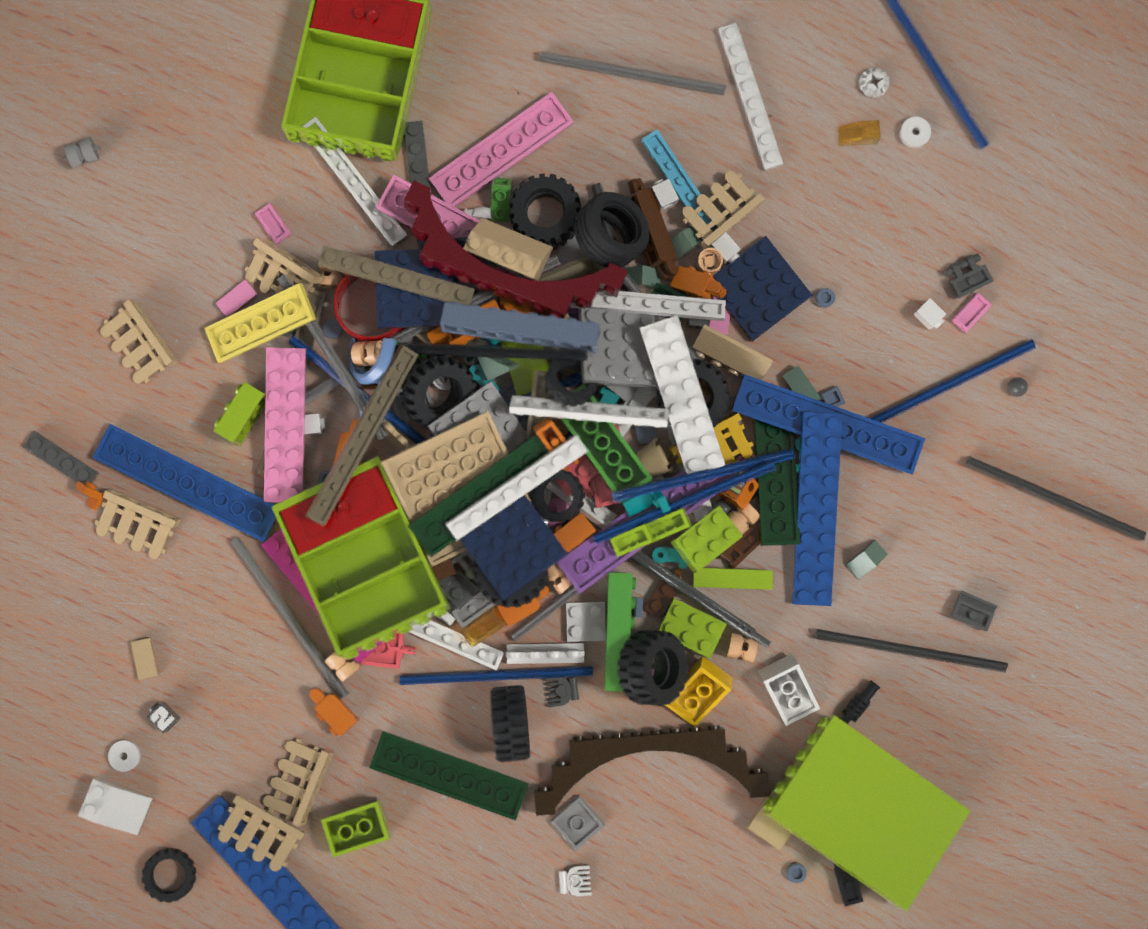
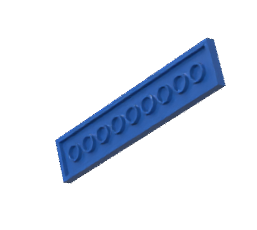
(859, 434)
(186, 482)
(817, 508)
(276, 889)

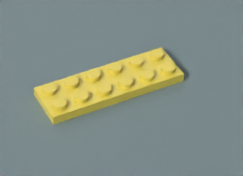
(260, 323)

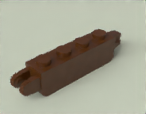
(660, 250)

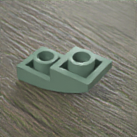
(799, 383)

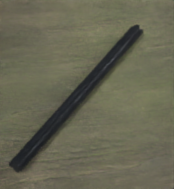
(496, 352)

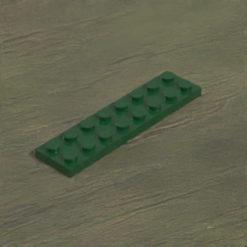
(777, 489)
(432, 527)
(449, 775)

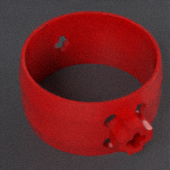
(340, 291)

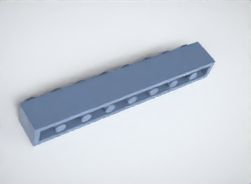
(520, 327)

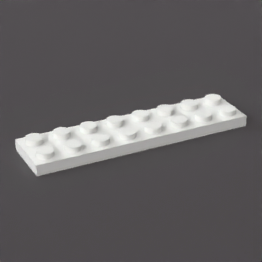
(682, 395)

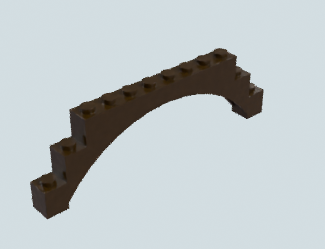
(697, 742)

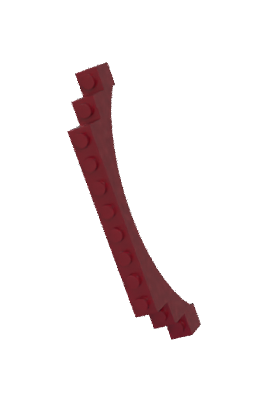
(540, 296)

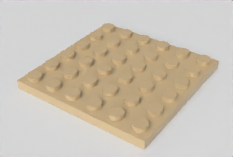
(441, 466)

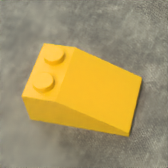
(702, 691)

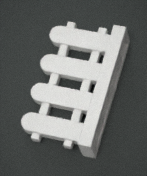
(545, 653)

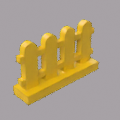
(735, 431)

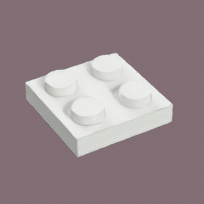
(585, 621)

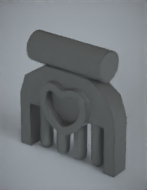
(564, 690)

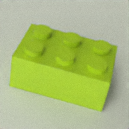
(240, 414)
(706, 539)
(693, 627)
(356, 828)

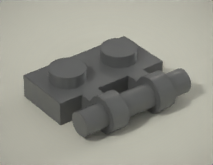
(971, 281)

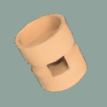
(709, 260)
(331, 281)
(365, 353)
(742, 519)
(559, 578)
(735, 644)
(343, 667)

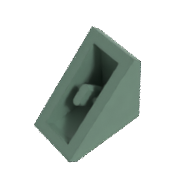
(685, 242)
(644, 276)
(495, 366)
(867, 559)

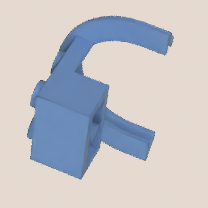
(376, 372)

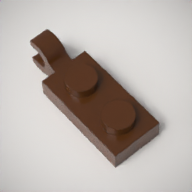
(661, 597)

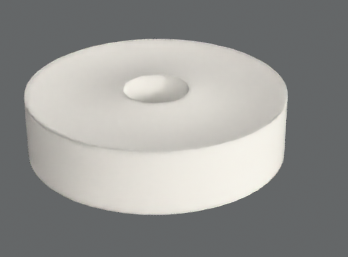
(909, 138)
(133, 755)

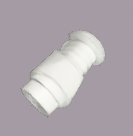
(479, 212)

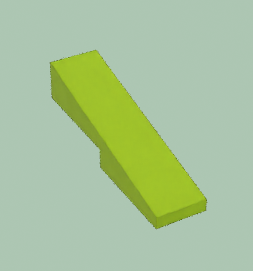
(651, 532)
(734, 578)

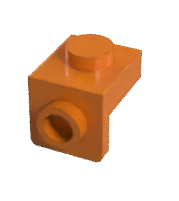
(95, 495)

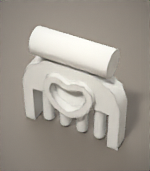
(572, 881)

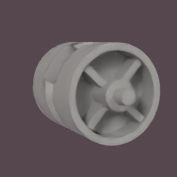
(79, 153)

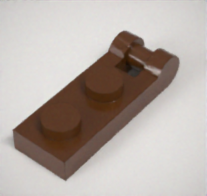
(743, 546)

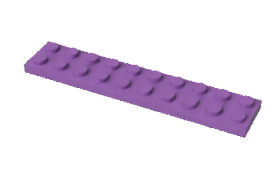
(594, 561)

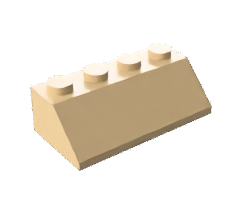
(508, 249)
(730, 354)

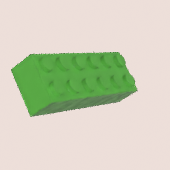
(608, 452)
(618, 624)

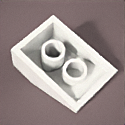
(789, 689)
(115, 806)

